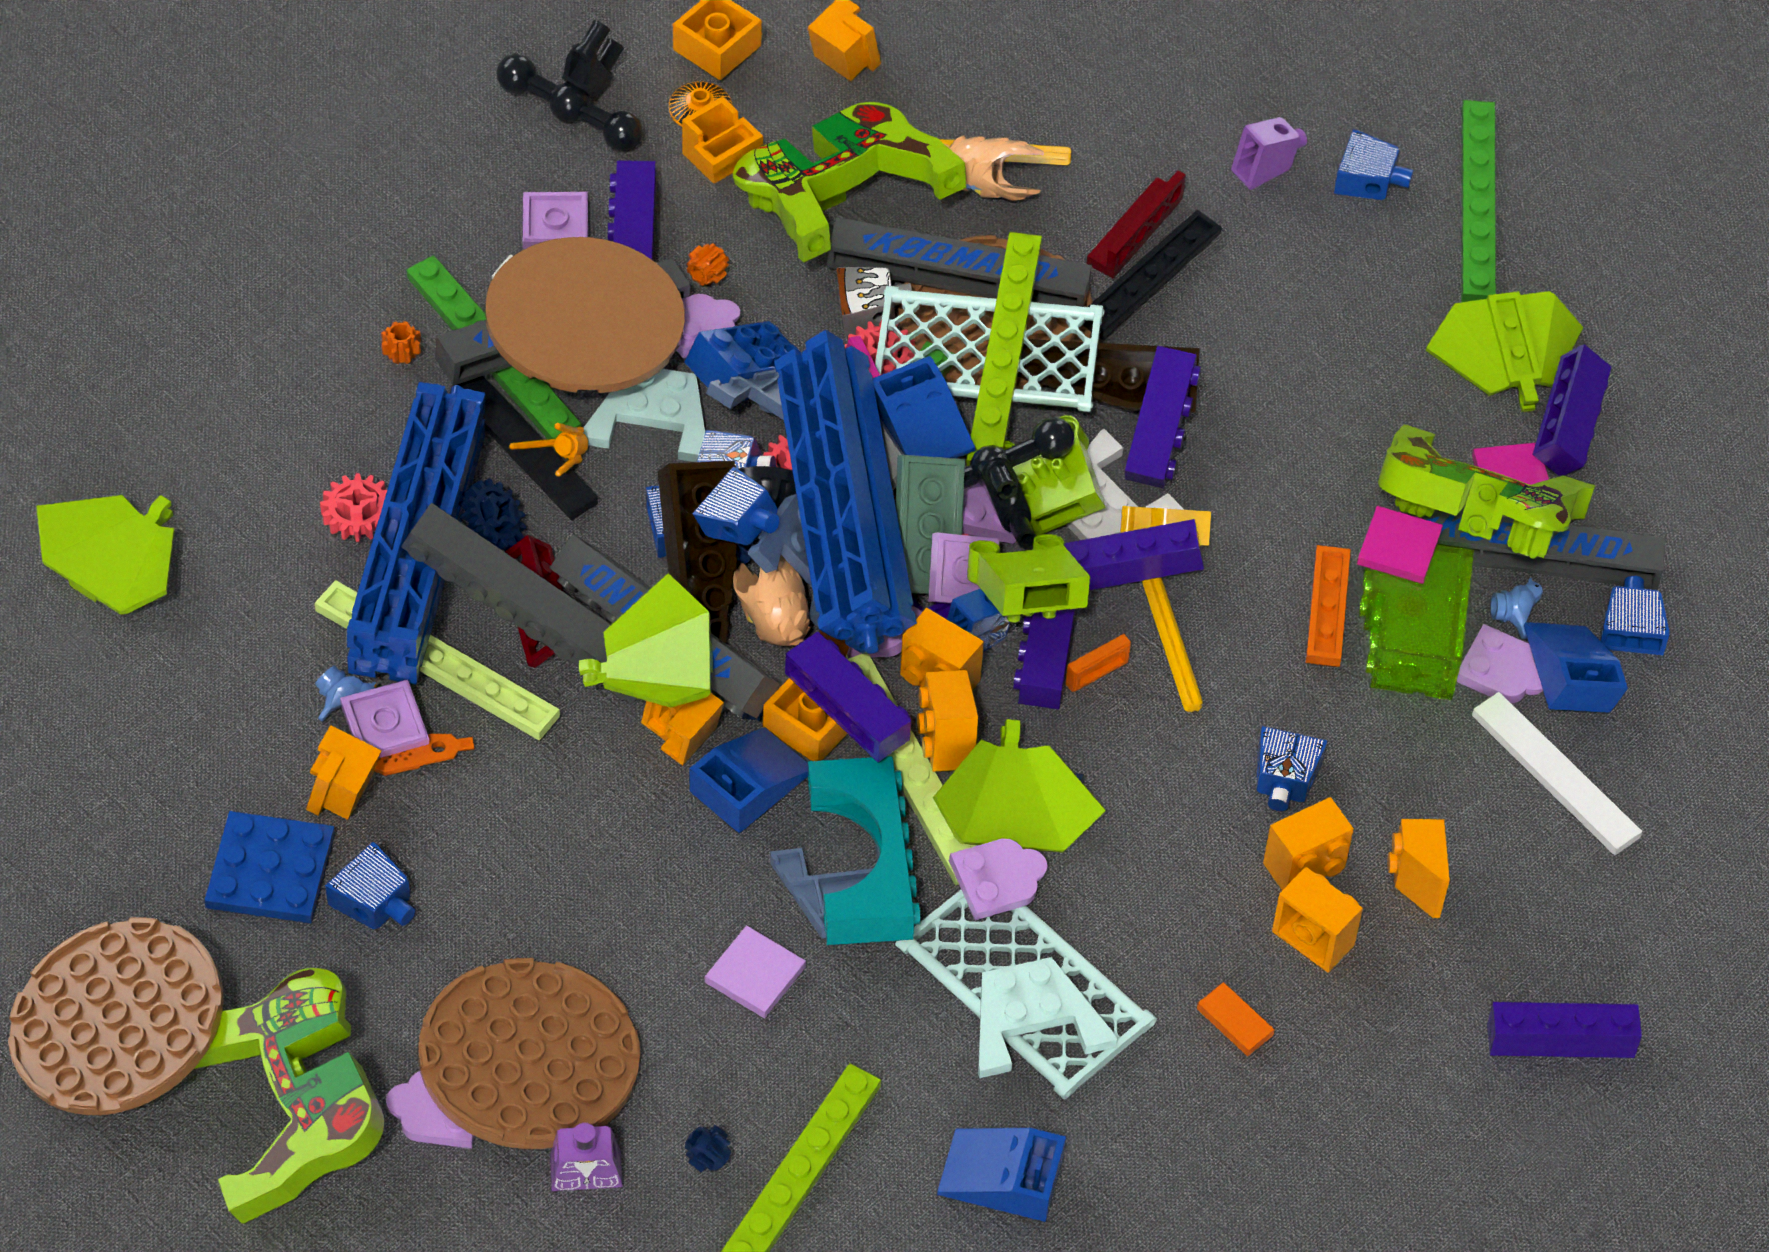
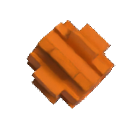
(707, 264)
(401, 342)

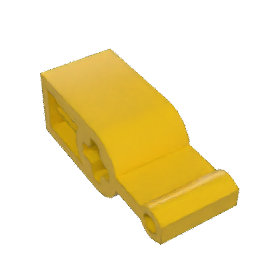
(1140, 517)

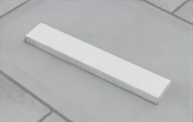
(1557, 773)

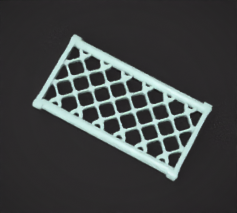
(976, 309)
(1063, 1086)

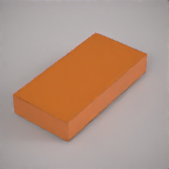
(1098, 663)
(1235, 1019)

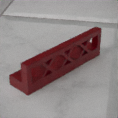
(1137, 225)
(538, 558)

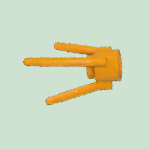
(568, 444)

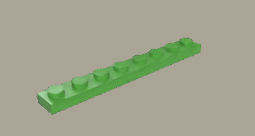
(1478, 201)
(459, 311)

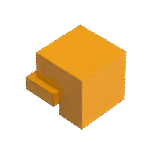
(844, 40)
(717, 139)
(684, 725)
(341, 772)

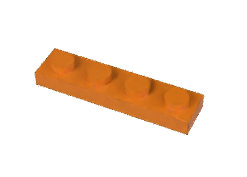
(1328, 606)

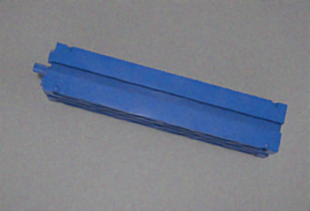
(844, 493)
(397, 592)

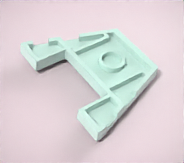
(663, 401)
(1030, 1000)

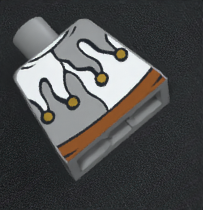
(863, 295)

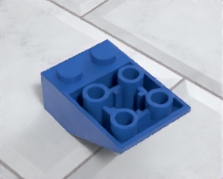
(736, 352)
(921, 411)
(1575, 668)
(746, 777)
(1004, 1169)

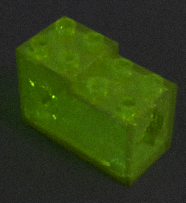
(1418, 626)

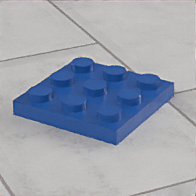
(270, 867)

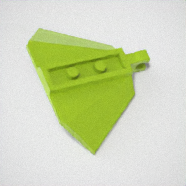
(1507, 342)
(109, 549)
(657, 649)
(1016, 796)

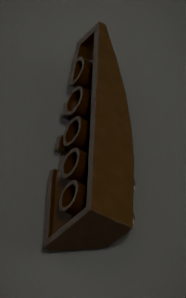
(1119, 371)
(693, 559)

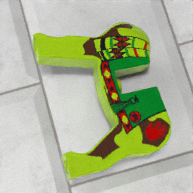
(852, 149)
(1429, 482)
(330, 1107)

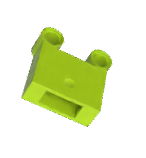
(1060, 488)
(1029, 579)

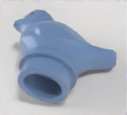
(1516, 604)
(336, 684)

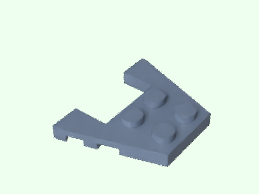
(761, 389)
(788, 542)
(810, 890)

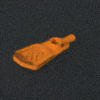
(424, 754)

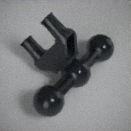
(584, 78)
(994, 470)

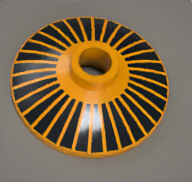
(693, 97)

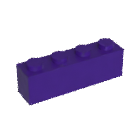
(633, 205)
(1572, 410)
(1161, 417)
(1139, 554)
(1044, 659)
(848, 696)
(1564, 1029)

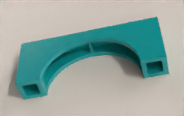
(881, 903)

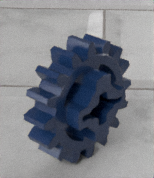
(493, 513)

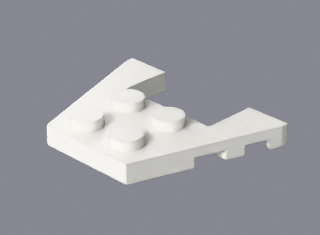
(1107, 521)

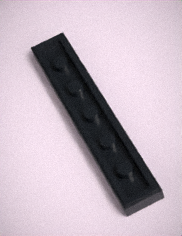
(1154, 270)
(539, 463)

